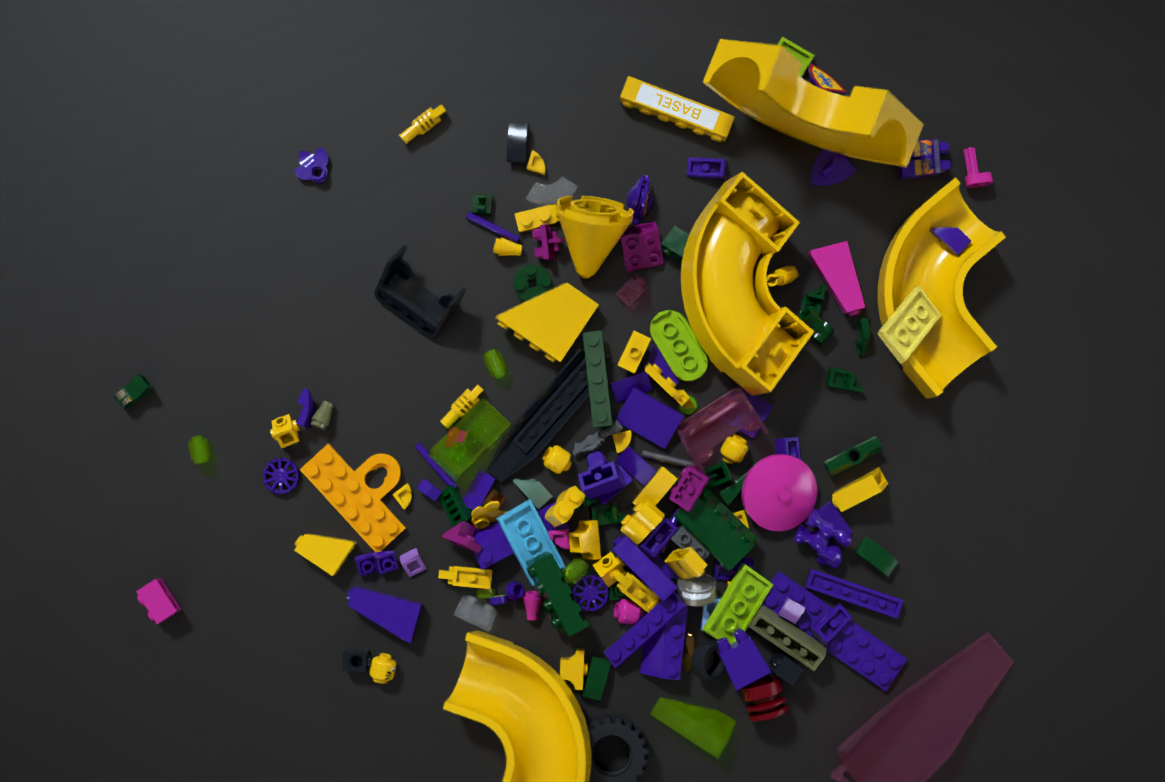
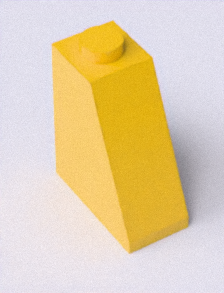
(656, 487)
(859, 490)
(324, 551)

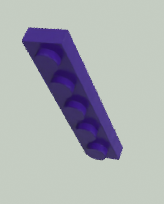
(854, 593)
(644, 629)

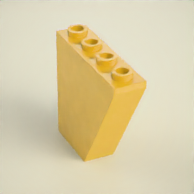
(550, 320)

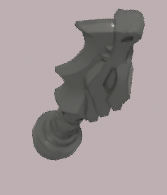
(593, 442)

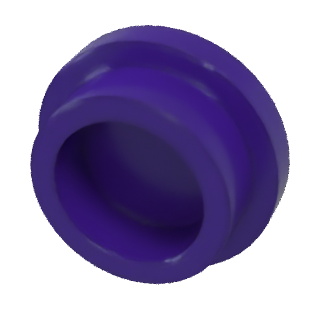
(514, 591)

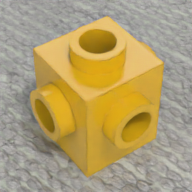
(285, 430)
(607, 565)

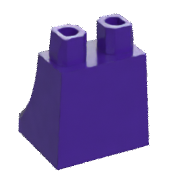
(742, 659)

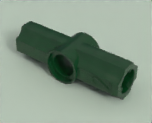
(864, 450)

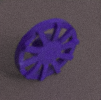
(280, 476)
(590, 593)

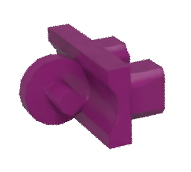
(550, 242)

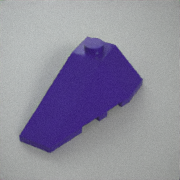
(493, 543)

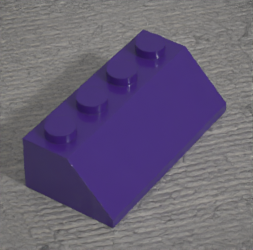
(665, 649)

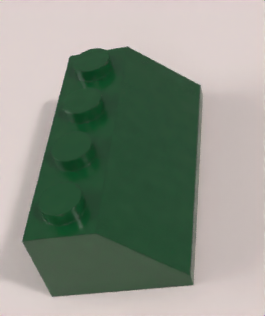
(717, 529)

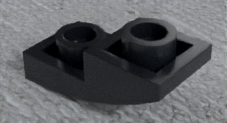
(517, 142)

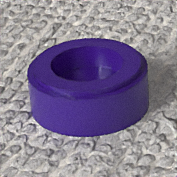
(498, 599)

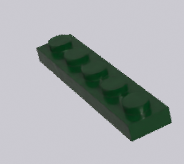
(597, 379)

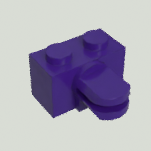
(600, 477)

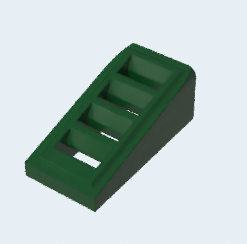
(731, 491)
(452, 514)

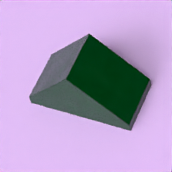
(718, 474)

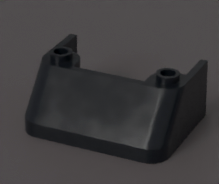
(411, 299)

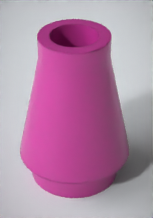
(532, 604)

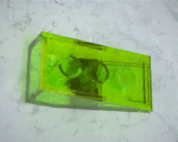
(483, 428)

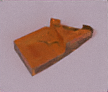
(687, 659)

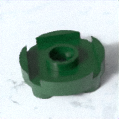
(527, 273)

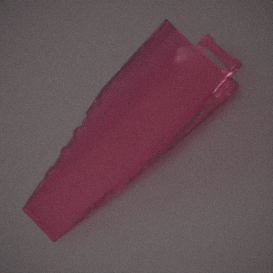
(926, 720)

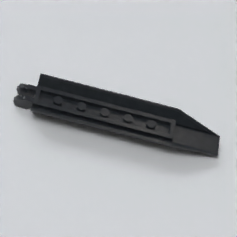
(542, 418)

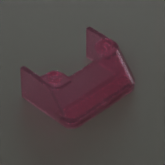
(717, 423)

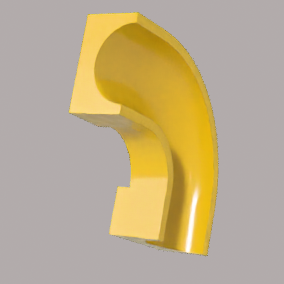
(767, 87)
(922, 260)
(728, 287)
(526, 708)

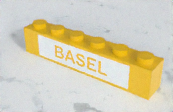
(677, 109)

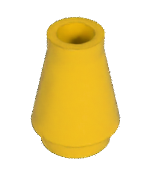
(506, 248)

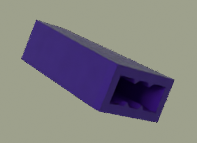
(644, 567)
(389, 611)

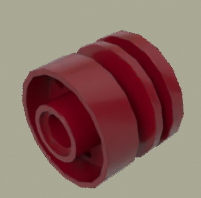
(765, 702)

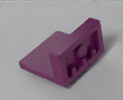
(641, 246)
(689, 487)

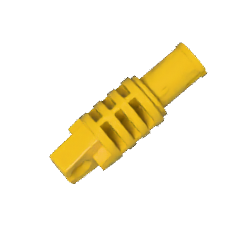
(423, 123)
(783, 276)
(462, 406)

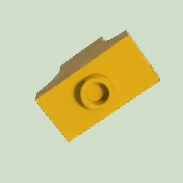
(634, 352)
(586, 540)
(574, 668)

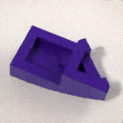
(952, 237)
(308, 408)

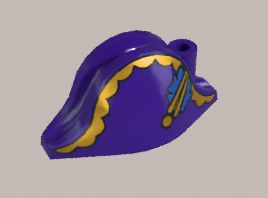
(641, 199)

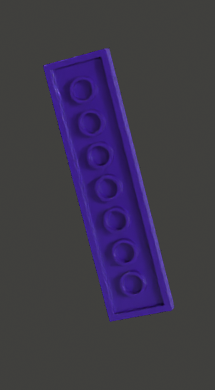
(850, 645)

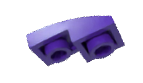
(377, 561)

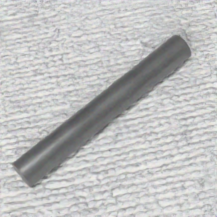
(666, 459)

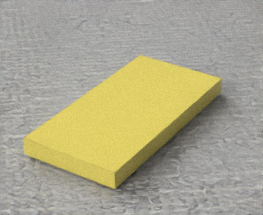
(909, 324)

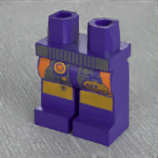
(926, 160)

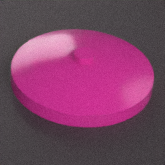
(779, 492)

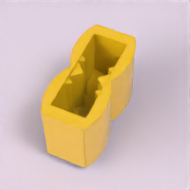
(564, 506)
(641, 521)
(686, 563)

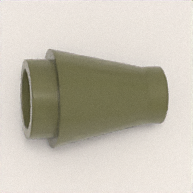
(322, 416)

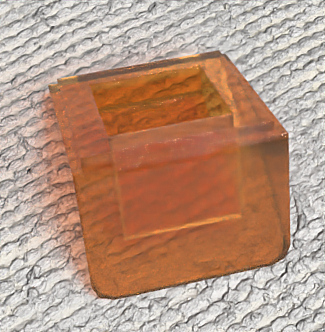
(494, 496)

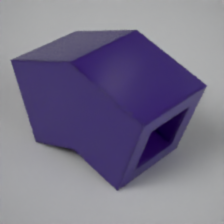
(429, 489)

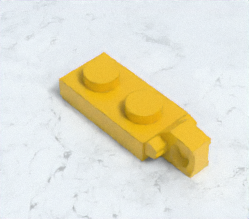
(533, 218)
(667, 384)
(467, 577)
(636, 590)

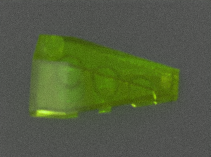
(700, 725)

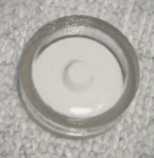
(696, 590)

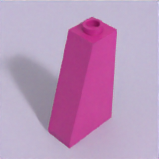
(839, 275)

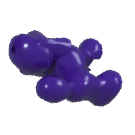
(819, 539)

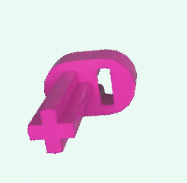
(973, 177)

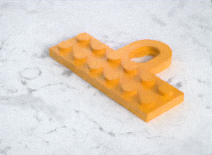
(354, 498)

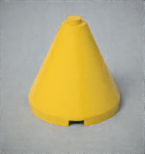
(591, 229)

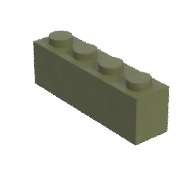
(788, 637)

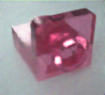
(632, 290)

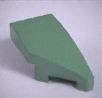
(534, 491)

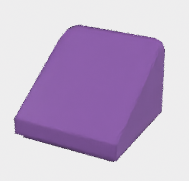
(412, 562)
(791, 610)

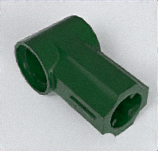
(821, 329)

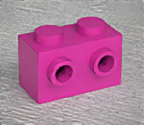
(158, 601)

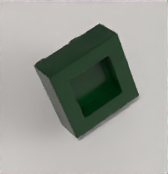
(482, 203)

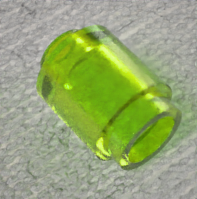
(495, 363)
(199, 449)
(575, 570)

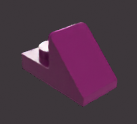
(463, 536)

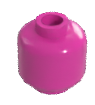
(628, 612)

